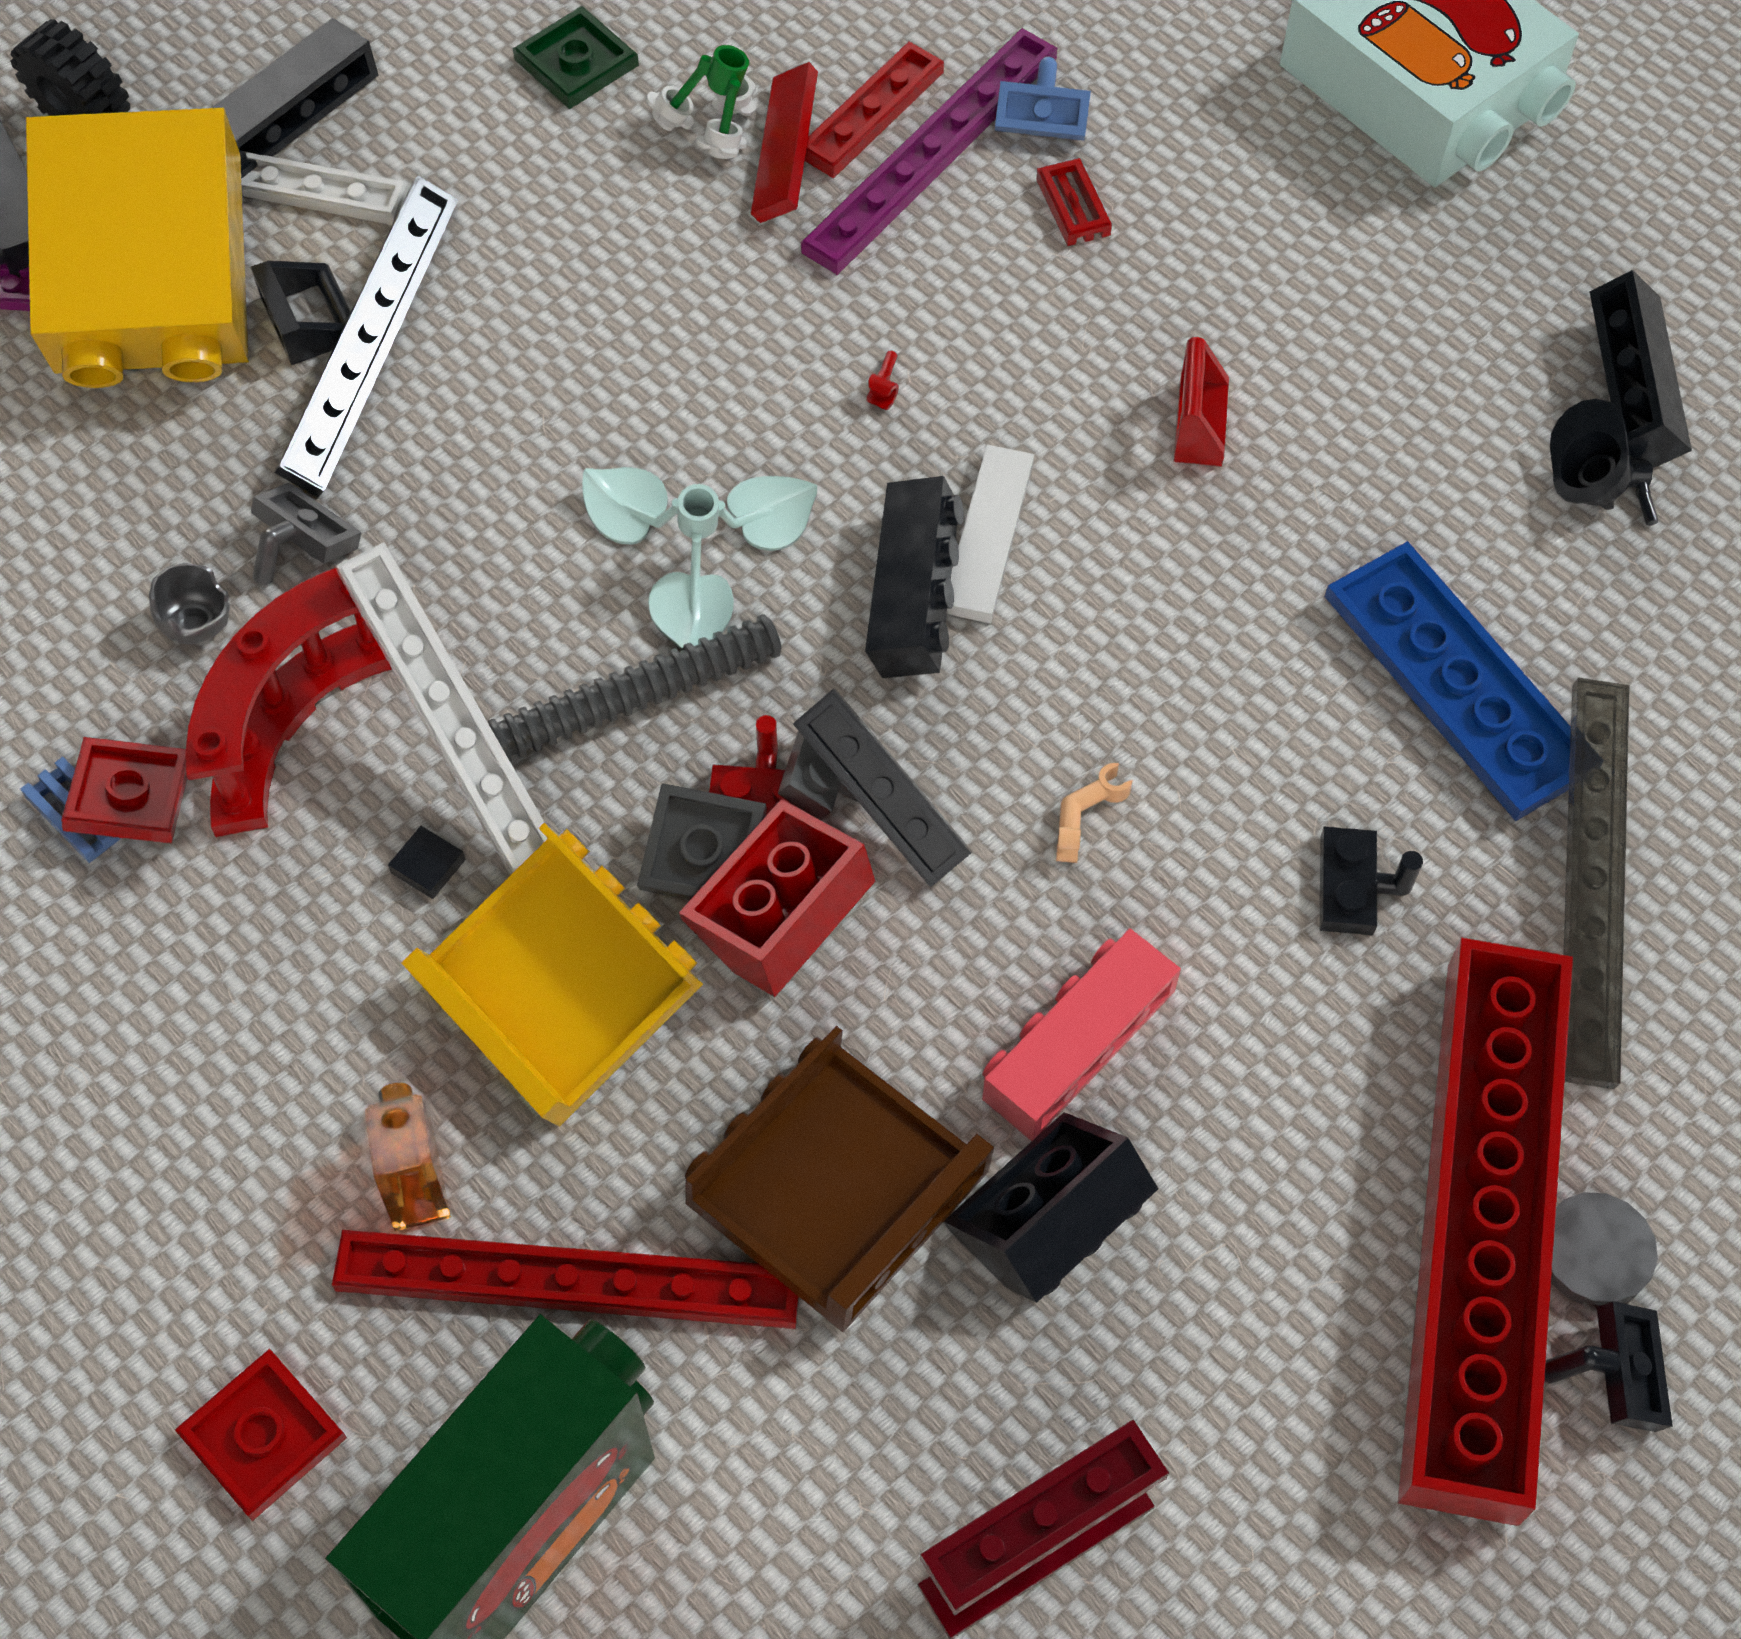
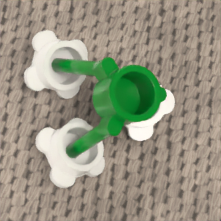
(732, 96)

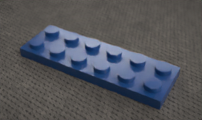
(1458, 677)

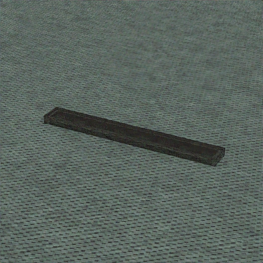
(1596, 880)

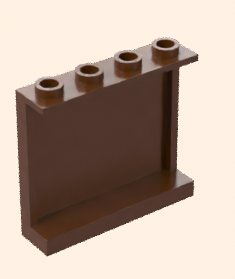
(834, 1180)

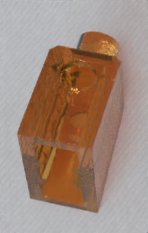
(402, 1144)

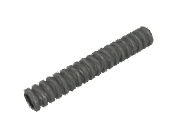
(637, 687)

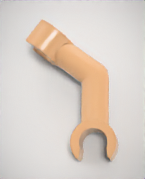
(1080, 800)

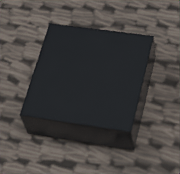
(426, 862)

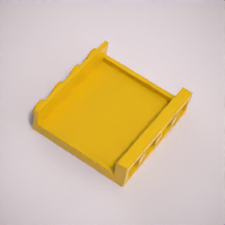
(557, 977)

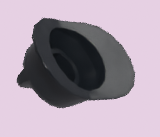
(1591, 454)

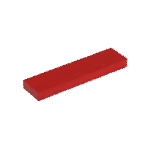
(872, 109)
(784, 143)

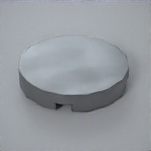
(1601, 1249)

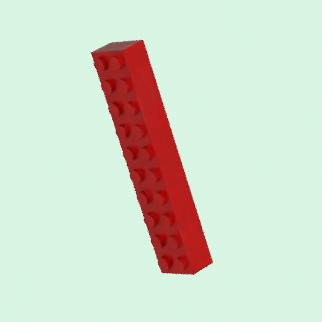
(1488, 1236)

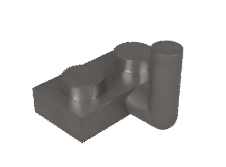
(304, 522)

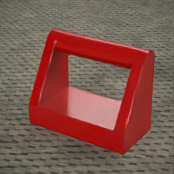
(1201, 407)

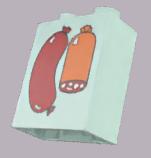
(1434, 76)

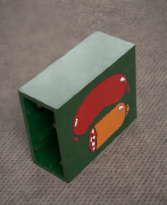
(503, 1489)

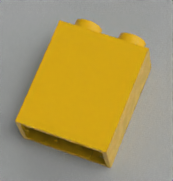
(136, 244)

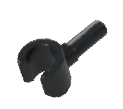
(1641, 481)

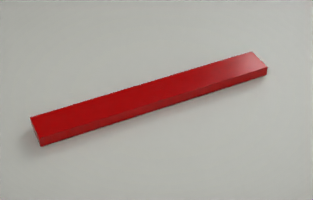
(562, 1279)

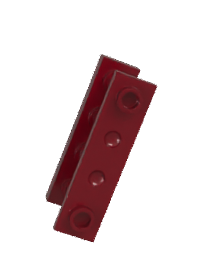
(1040, 1529)

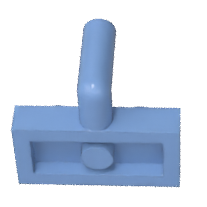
(1043, 107)

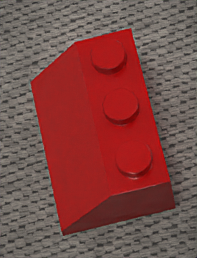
(779, 896)

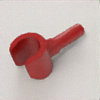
(882, 390)

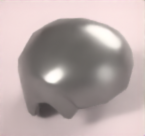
(188, 603)

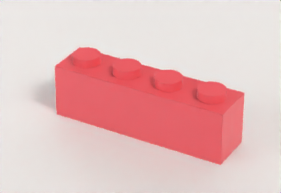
(1079, 1034)

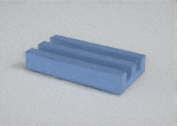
(51, 783)

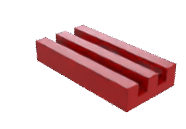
(1084, 228)

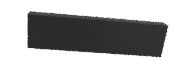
(882, 787)

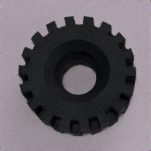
(67, 73)

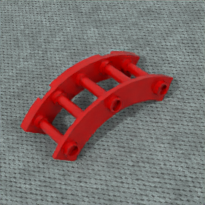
(252, 709)

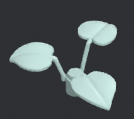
(694, 606)

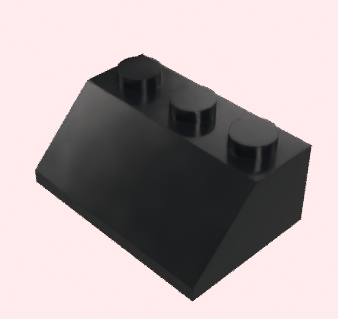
(1053, 1205)

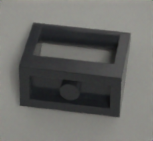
(284, 278)

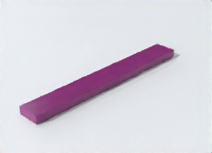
(923, 155)

